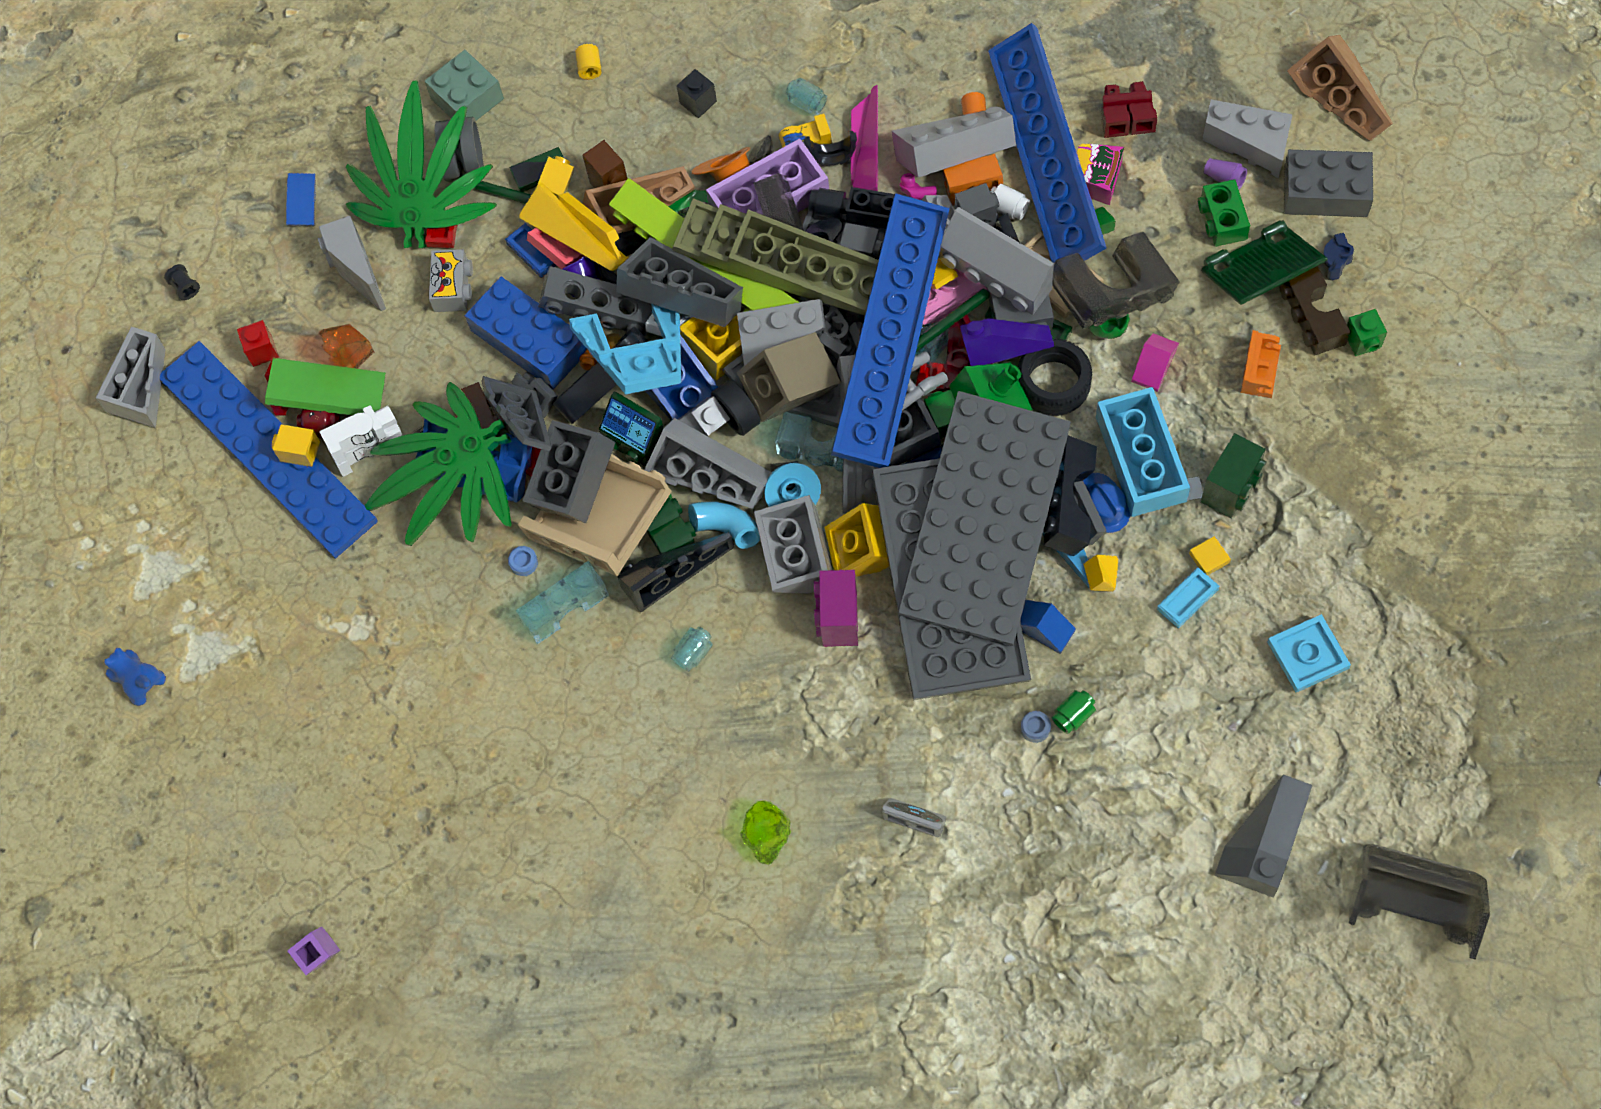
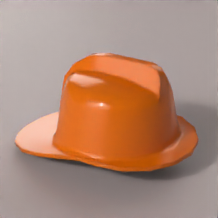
(724, 166)

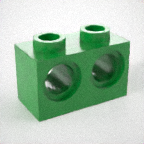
(1229, 212)

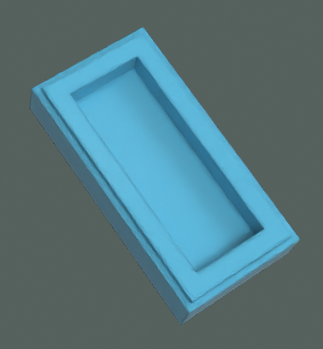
(1188, 597)

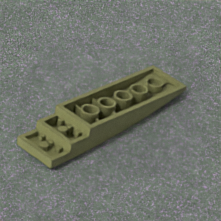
(777, 255)

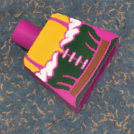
(1100, 169)

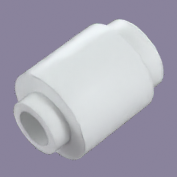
(1011, 202)

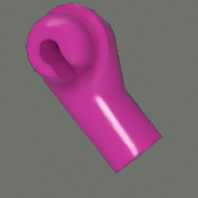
(913, 189)

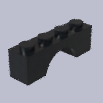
(1066, 524)

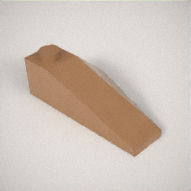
(1339, 83)
(665, 185)

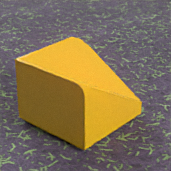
(1102, 572)

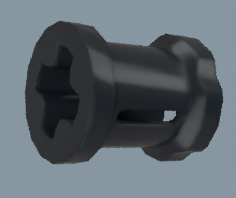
(181, 281)

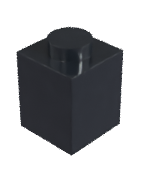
(696, 93)

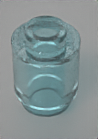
(806, 96)
(692, 648)

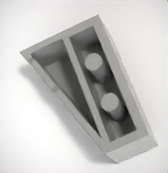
(1249, 132)
(134, 379)

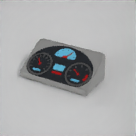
(913, 817)

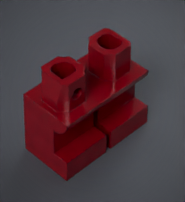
(1128, 111)

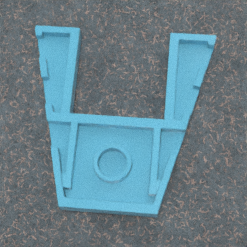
(637, 365)

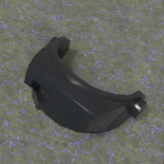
(832, 153)

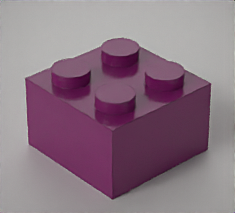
(836, 608)

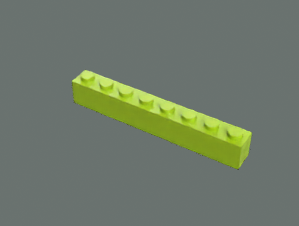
(663, 224)

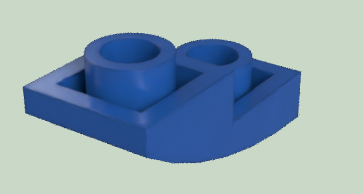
(301, 199)

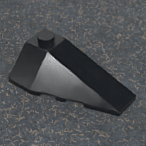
(661, 574)

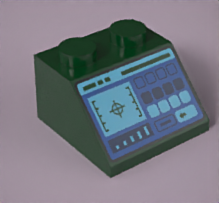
(631, 428)

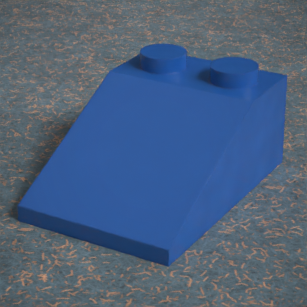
(694, 386)

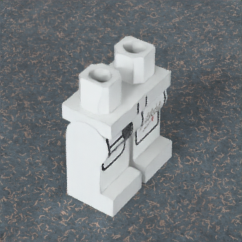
(358, 434)

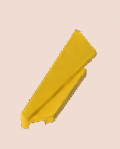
(574, 226)

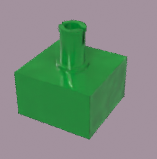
(992, 382)

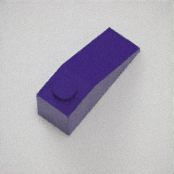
(999, 340)

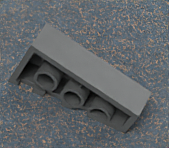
(678, 284)

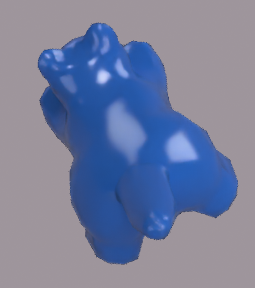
(133, 675)

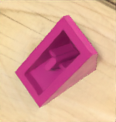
(1154, 361)

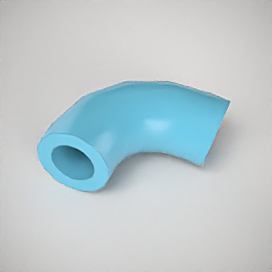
(726, 519)

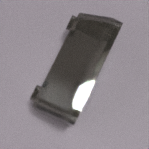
(1422, 891)

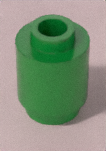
(1074, 711)

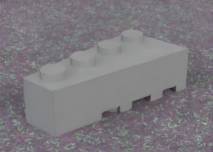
(953, 140)
(706, 466)

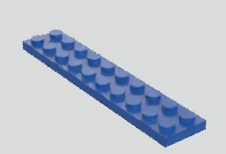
(1046, 146)
(890, 332)
(247, 432)

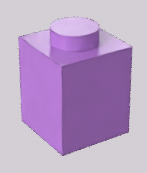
(313, 950)

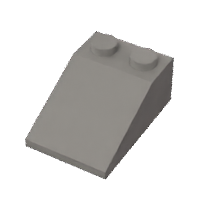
(347, 253)

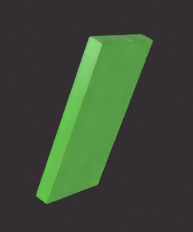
(323, 387)

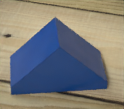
(1046, 625)

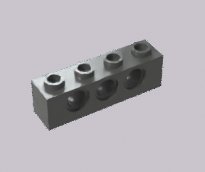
(588, 289)

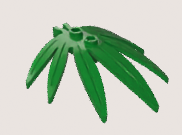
(412, 196)
(458, 452)

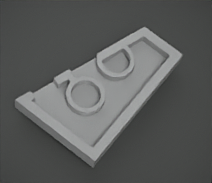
(777, 325)

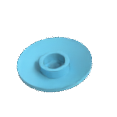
(802, 476)

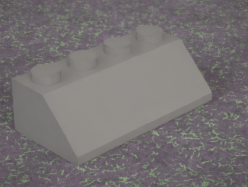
(996, 261)

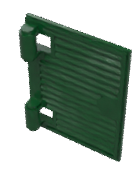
(1262, 263)

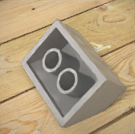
(793, 545)

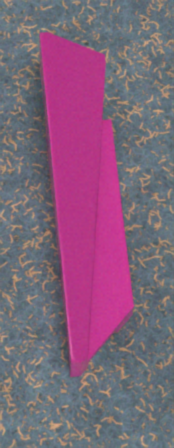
(865, 157)

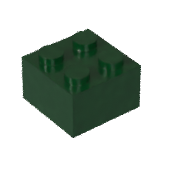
(1234, 476)

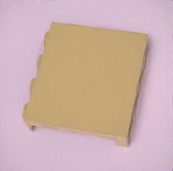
(617, 522)

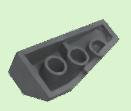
(519, 412)
(1264, 842)

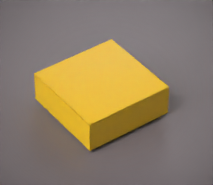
(1210, 556)

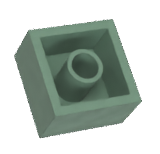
(464, 83)

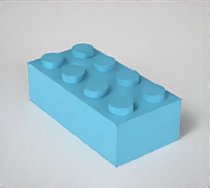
(1142, 452)

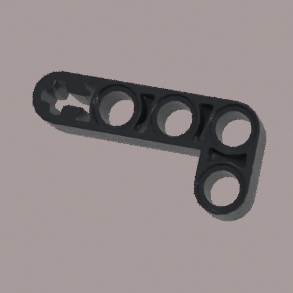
(592, 384)

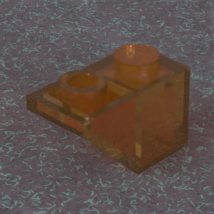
(346, 346)

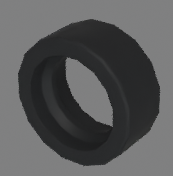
(737, 406)

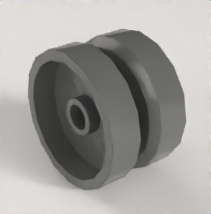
(468, 150)

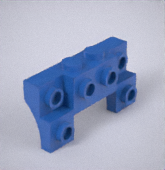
(511, 460)

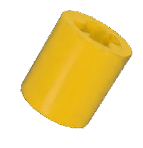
(588, 61)

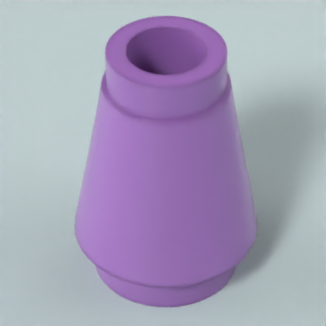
(1225, 171)

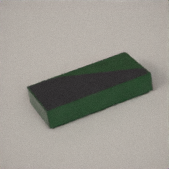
(529, 171)

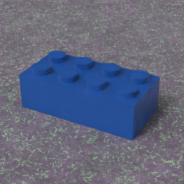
(525, 332)

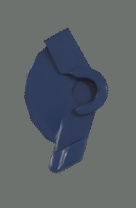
(1339, 255)

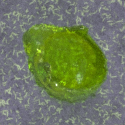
(765, 830)

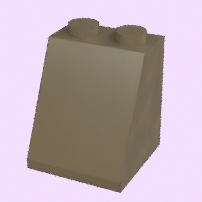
(788, 376)

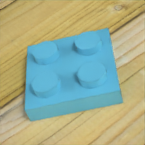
(1308, 653)

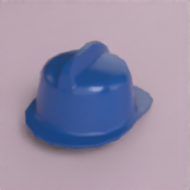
(1108, 501)

